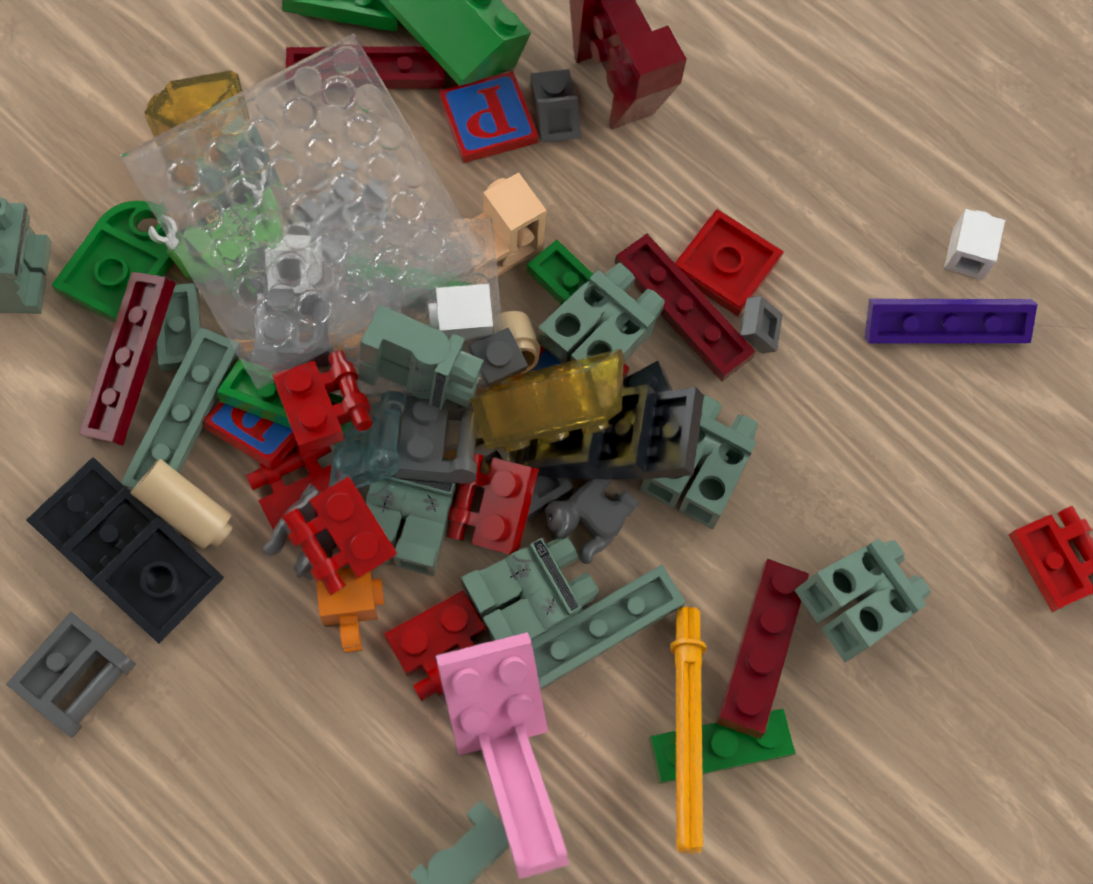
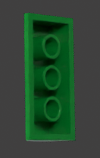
(465, 35)

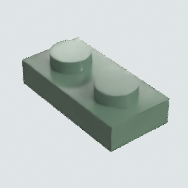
(179, 327)

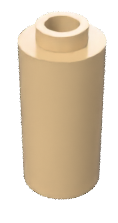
(183, 505)

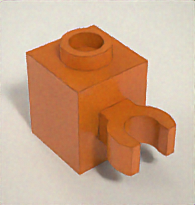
(350, 606)

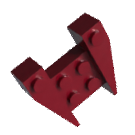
(638, 62)

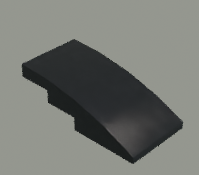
(645, 440)
(125, 549)

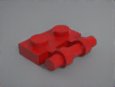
(308, 405)
(284, 496)
(502, 509)
(352, 528)
(1052, 560)
(434, 633)

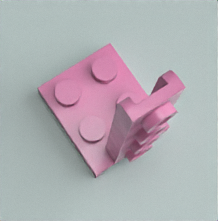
(494, 709)

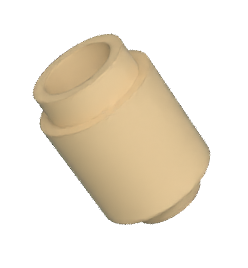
(524, 335)

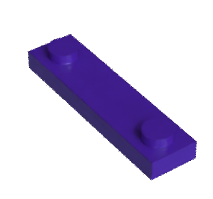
(950, 320)

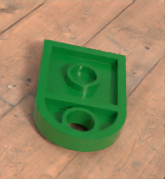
(108, 256)

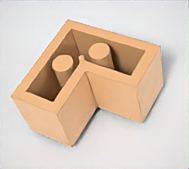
(516, 220)

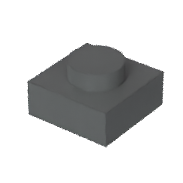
(551, 85)
(558, 118)
(761, 324)
(500, 356)

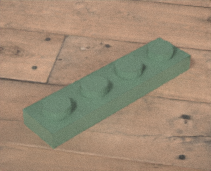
(184, 405)
(605, 625)

